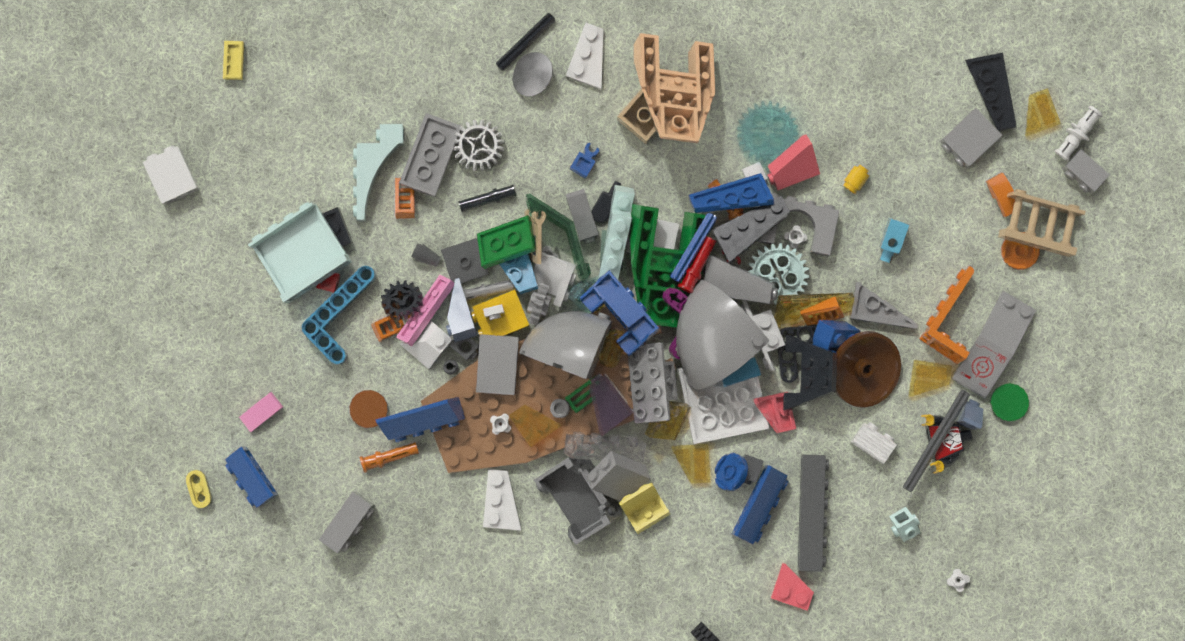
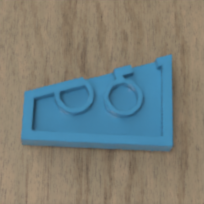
(521, 273)

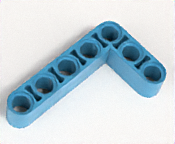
(329, 305)

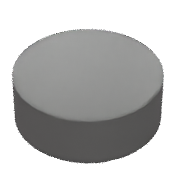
(560, 408)

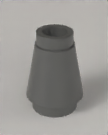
(425, 255)

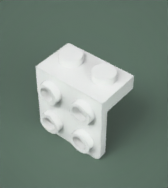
(557, 275)

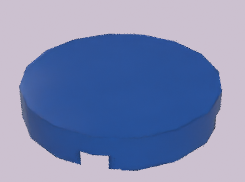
(731, 472)

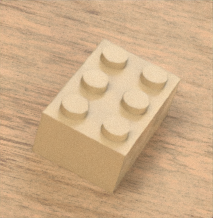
(638, 118)

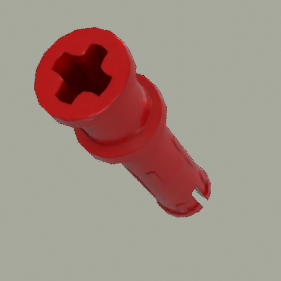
(693, 273)

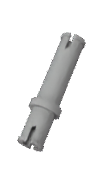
(488, 290)

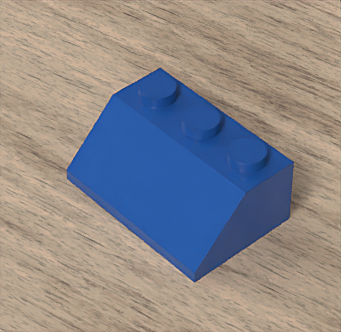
(250, 477)

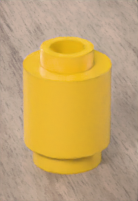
(856, 179)

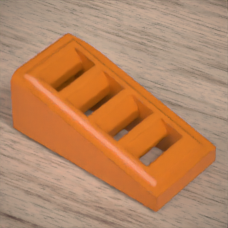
(400, 212)
(827, 310)
(375, 326)

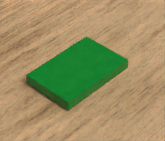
(506, 242)

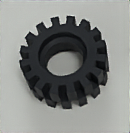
(703, 633)

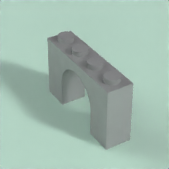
(823, 220)

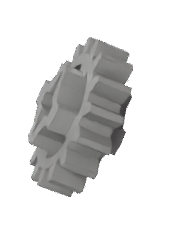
(539, 304)

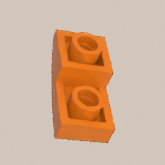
(999, 189)

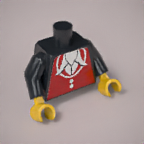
(952, 444)

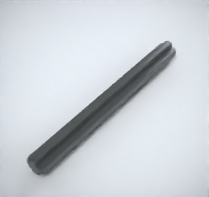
(936, 441)

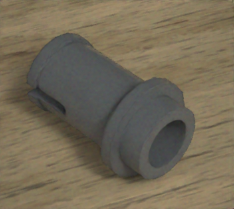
(455, 368)

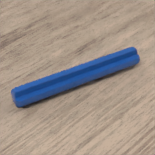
(693, 247)

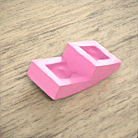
(261, 412)

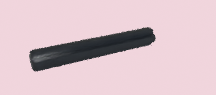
(525, 41)

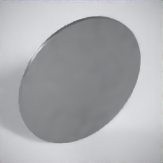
(532, 74)

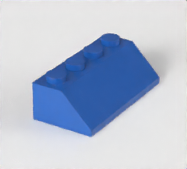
(421, 419)
(759, 504)

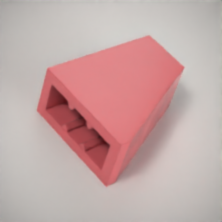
(794, 164)

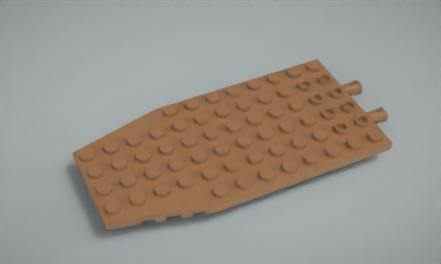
(537, 385)

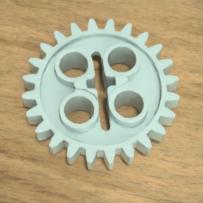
(794, 266)

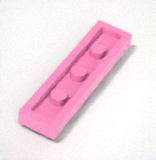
(431, 303)

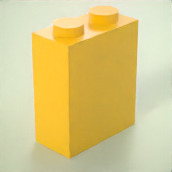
(511, 320)

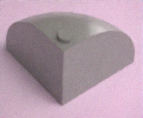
(714, 336)
(569, 341)

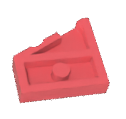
(772, 410)
(791, 589)

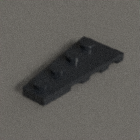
(992, 82)

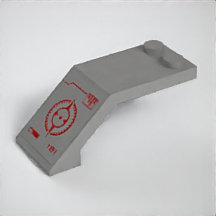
(994, 345)

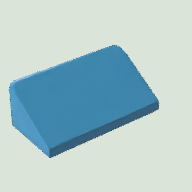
(745, 372)

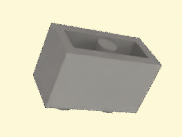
(1085, 172)

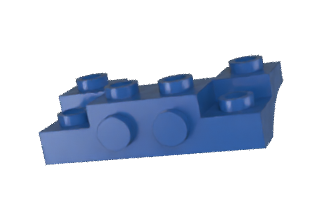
(624, 308)

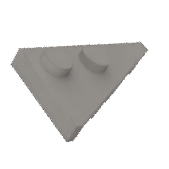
(871, 308)

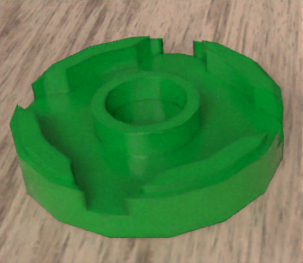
(1009, 402)

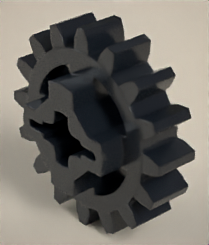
(402, 300)

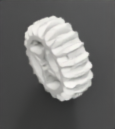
(485, 131)

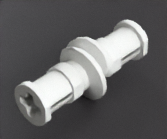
(1078, 133)

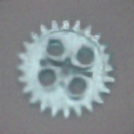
(768, 114)

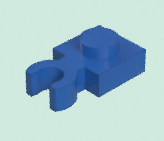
(583, 162)

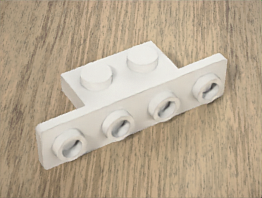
(769, 327)

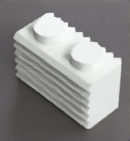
(873, 442)

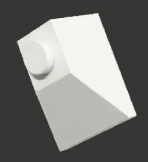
(429, 345)

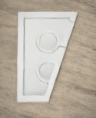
(587, 58)
(500, 503)

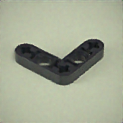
(792, 369)

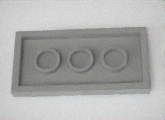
(430, 155)

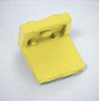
(644, 507)

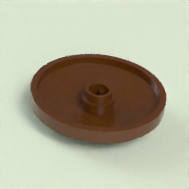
(867, 369)

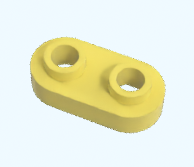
(196, 490)

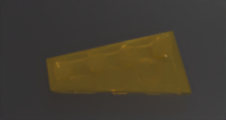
(789, 306)

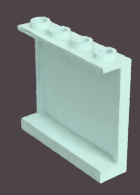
(300, 252)

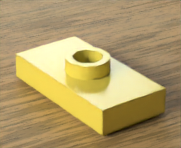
(233, 60)

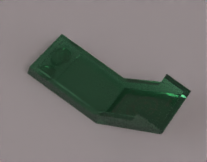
(555, 217)

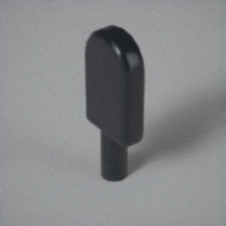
(603, 205)

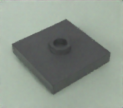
(464, 261)

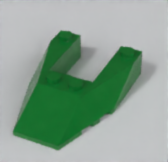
(654, 265)

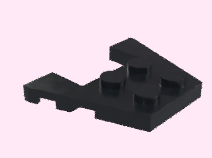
(817, 372)

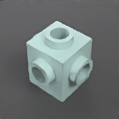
(904, 524)

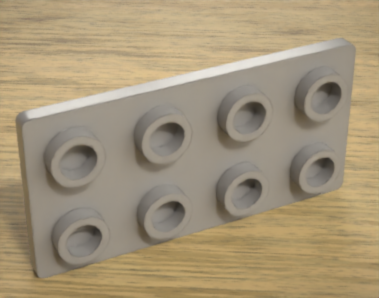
(651, 383)

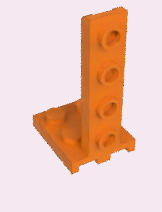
(939, 340)

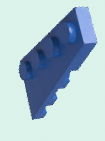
(733, 195)

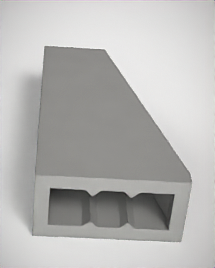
(739, 282)

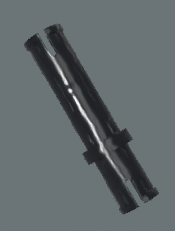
(509, 192)

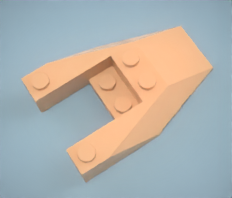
(676, 98)

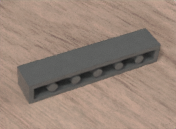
(812, 513)

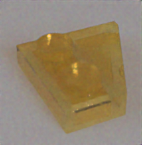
(1040, 113)

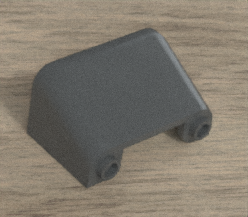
(582, 506)

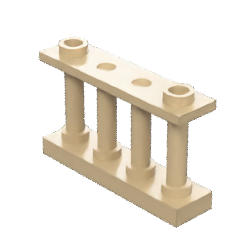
(1029, 237)

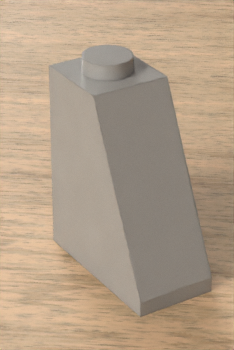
(582, 216)

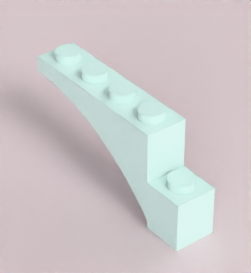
(370, 160)
(617, 230)

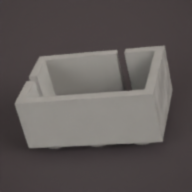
(347, 522)

